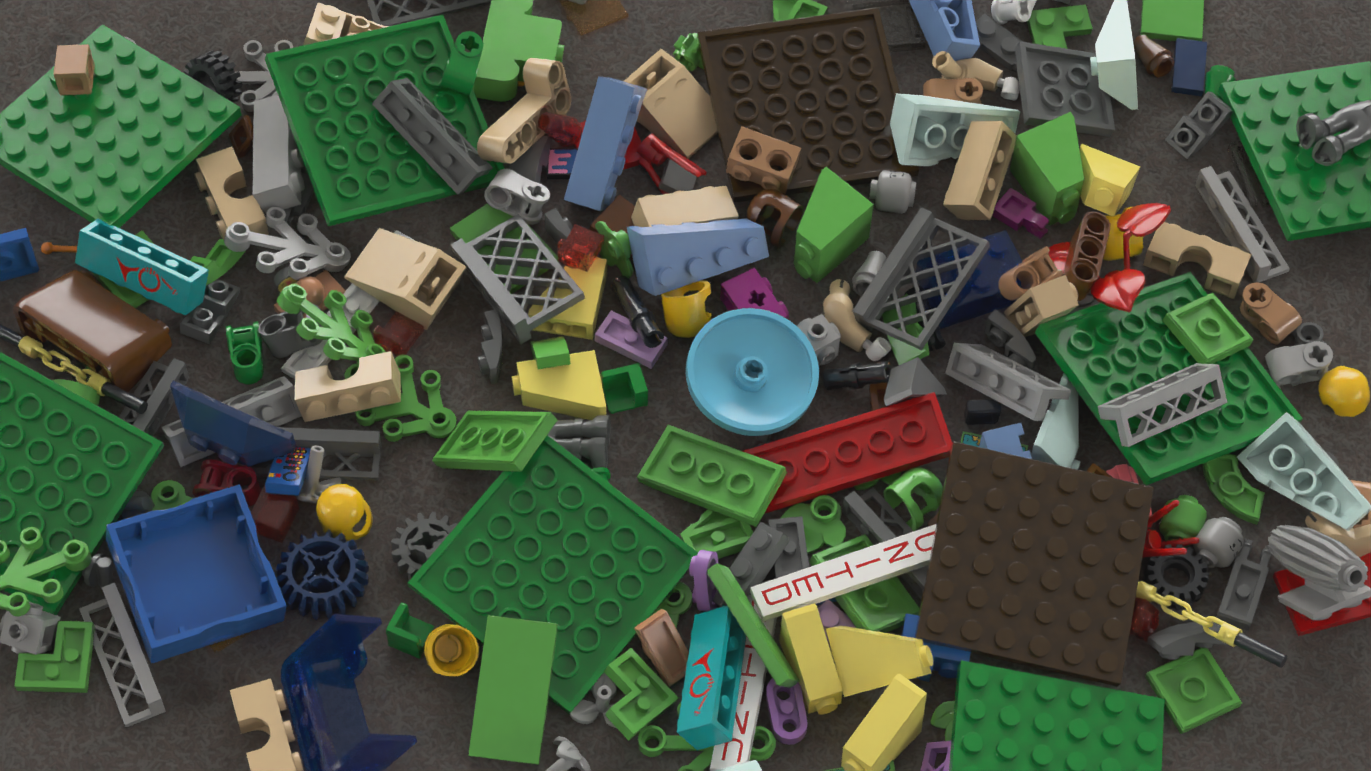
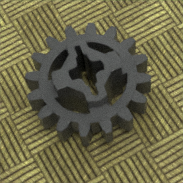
(410, 551)

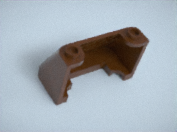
(94, 327)

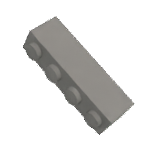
(275, 157)

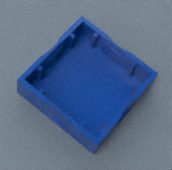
(195, 573)

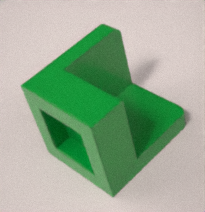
(624, 388)
(407, 632)

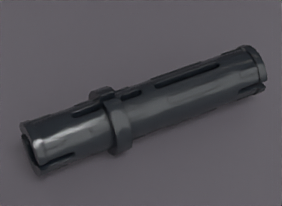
(641, 319)

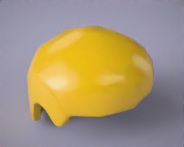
(1344, 391)

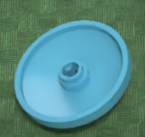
(752, 372)

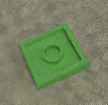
(1207, 330)
(1193, 689)

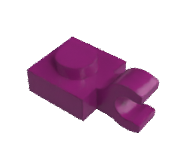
(1019, 210)

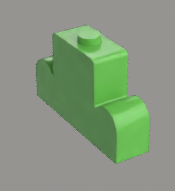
(509, 42)

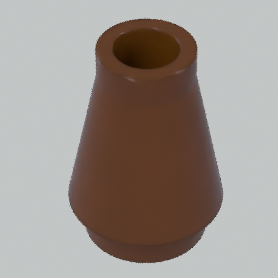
(1153, 56)

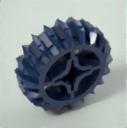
(307, 594)

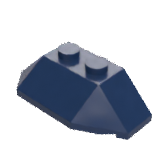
(227, 430)

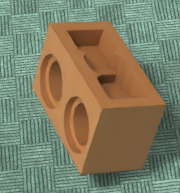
(766, 153)

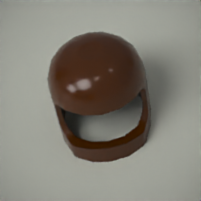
(780, 208)

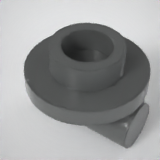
(138, 504)
(99, 571)

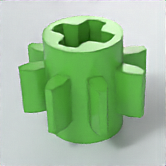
(688, 52)

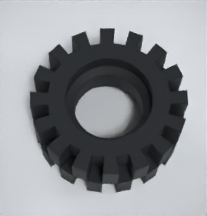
(216, 66)
(1190, 565)

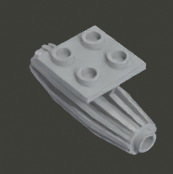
(1330, 571)

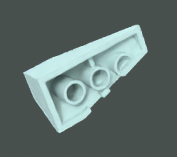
(1116, 57)
(935, 128)
(1059, 432)
(1299, 468)

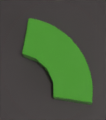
(1232, 489)

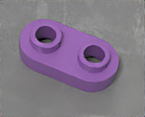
(704, 587)
(786, 711)

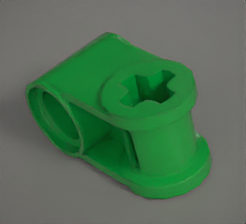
(462, 65)
(246, 348)

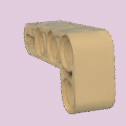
(518, 127)

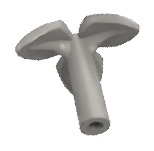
(312, 487)
(603, 692)
(569, 756)

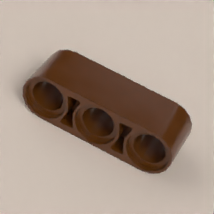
(1087, 252)

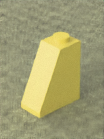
(1106, 180)
(582, 317)
(562, 389)
(874, 658)
(811, 659)
(886, 728)

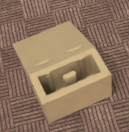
(333, 23)
(674, 104)
(406, 275)

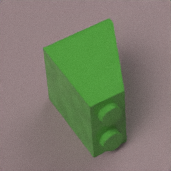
(1050, 167)
(831, 226)

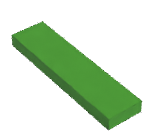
(752, 626)

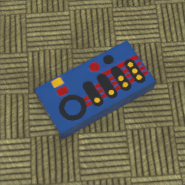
(288, 473)

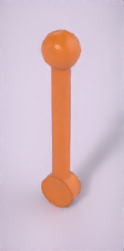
(48, 248)

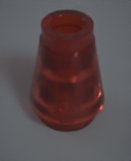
(561, 128)

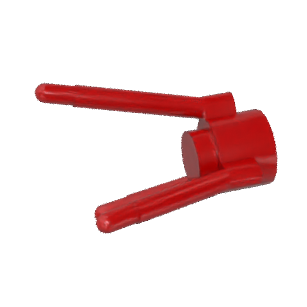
(656, 152)
(1153, 539)

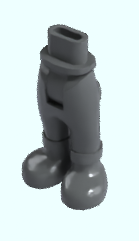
(1319, 133)
(571, 435)

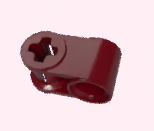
(221, 475)

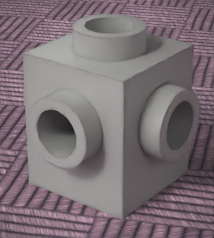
(822, 336)
(31, 632)

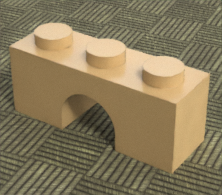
(220, 176)
(1222, 262)
(372, 386)
(259, 709)

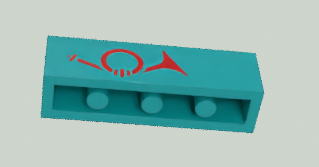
(141, 266)
(712, 679)

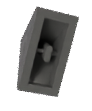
(911, 381)

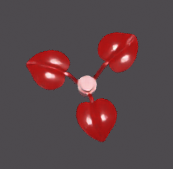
(1122, 287)

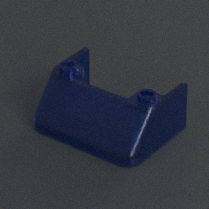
(326, 701)

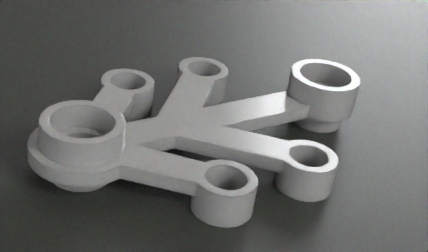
(258, 77)
(325, 254)

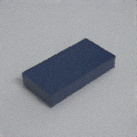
(1189, 67)

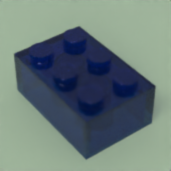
(981, 290)

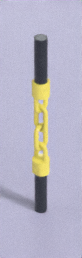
(98, 382)
(1228, 633)

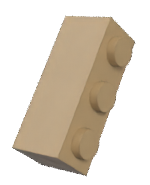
(980, 170)
(685, 206)
(1042, 305)

